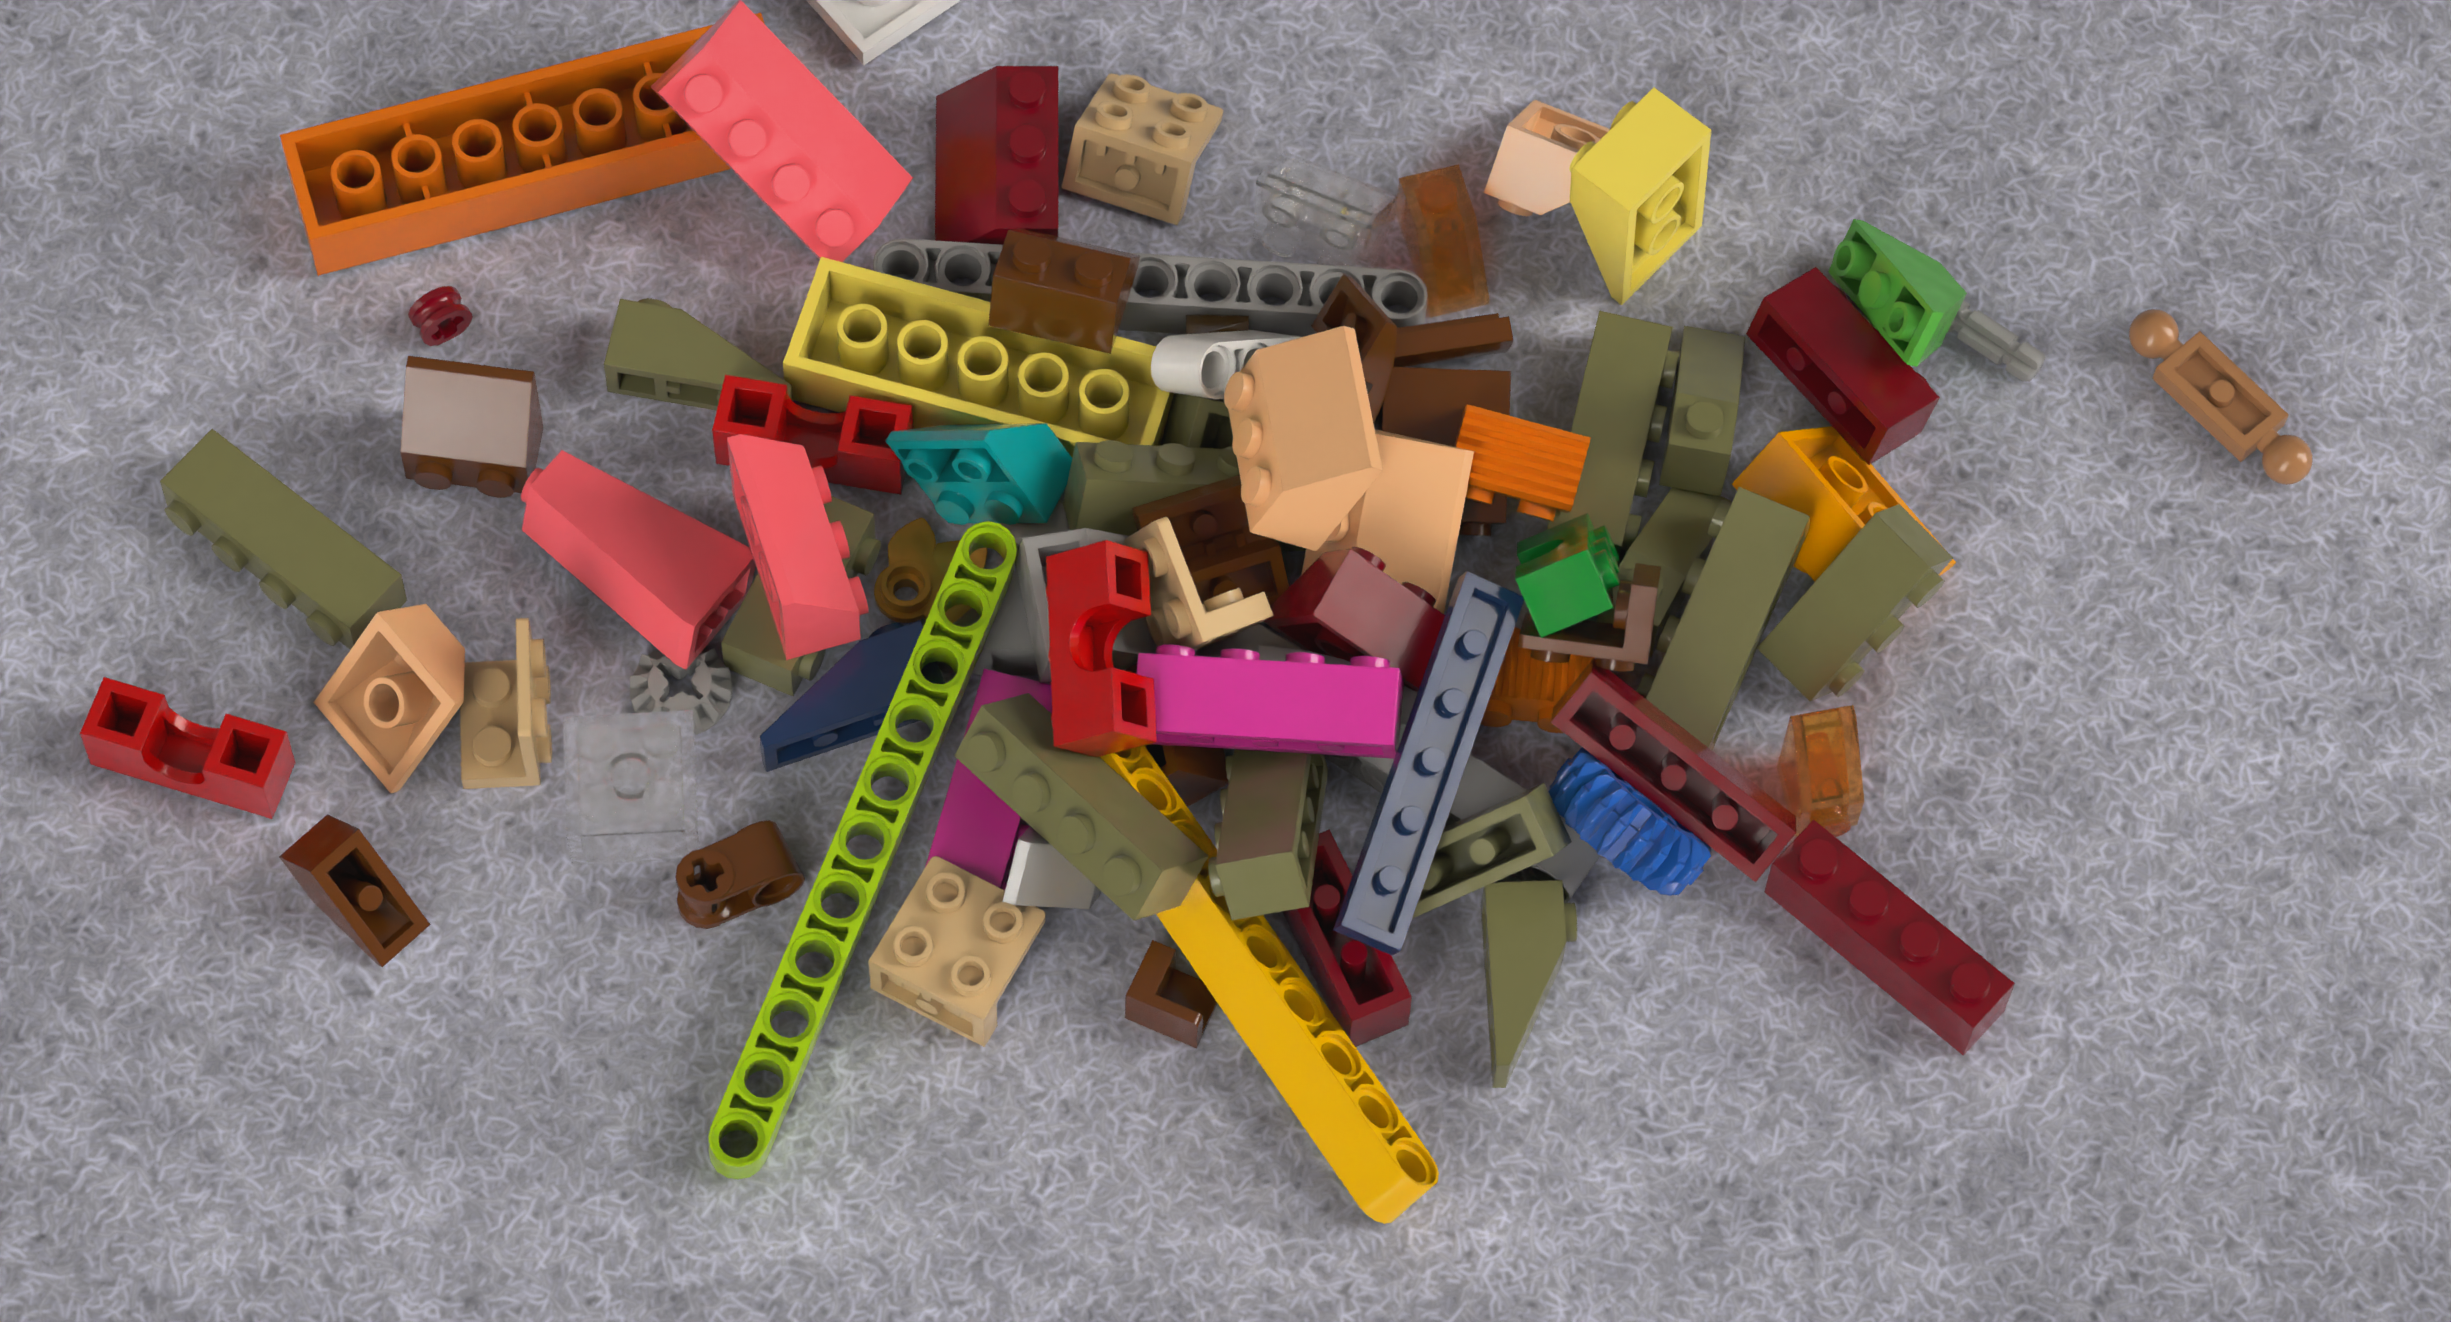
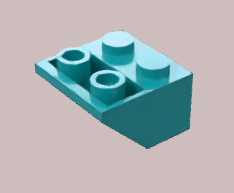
(986, 470)

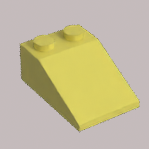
(1641, 190)

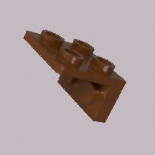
(1613, 645)

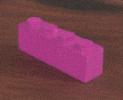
(1275, 704)
(975, 824)

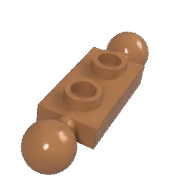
(2220, 396)

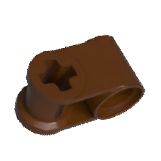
(741, 874)

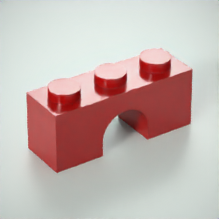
(845, 444)
(1089, 601)
(145, 739)

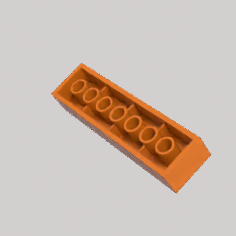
(493, 155)

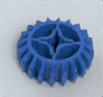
(1627, 826)

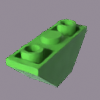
(1897, 289)

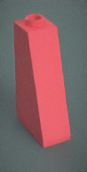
(638, 555)

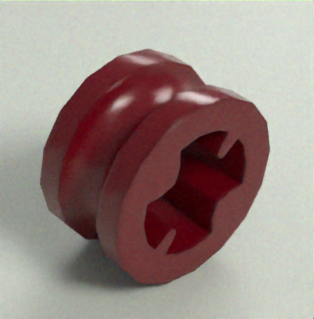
(440, 315)

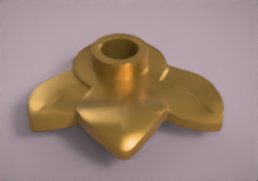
(919, 564)

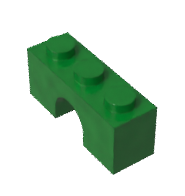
(1567, 574)

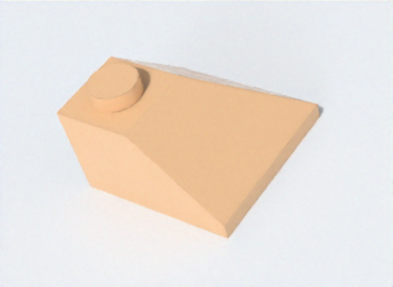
(1536, 157)
(396, 691)

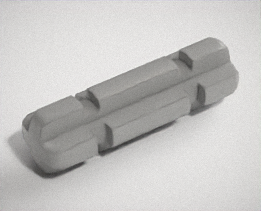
(1997, 343)

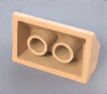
(1303, 436)
(1409, 513)

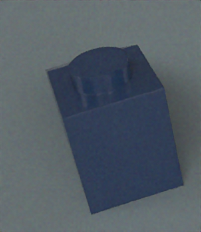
(847, 699)

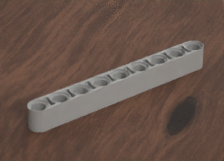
(1181, 284)

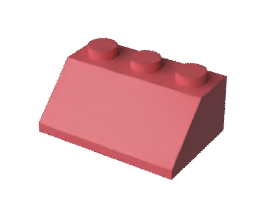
(795, 545)

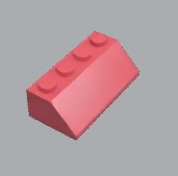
(784, 134)

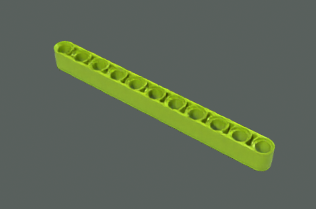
(858, 877)

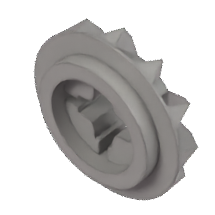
(710, 683)

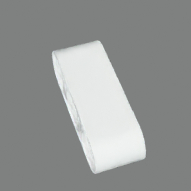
(1206, 361)

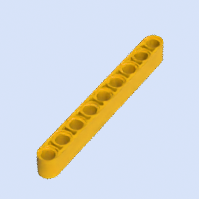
(1289, 1026)

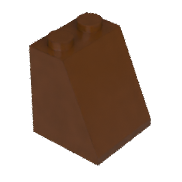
(1430, 408)

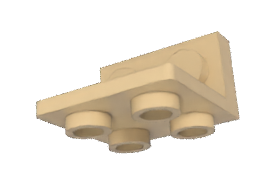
(1139, 146)
(1175, 604)
(506, 717)
(954, 949)

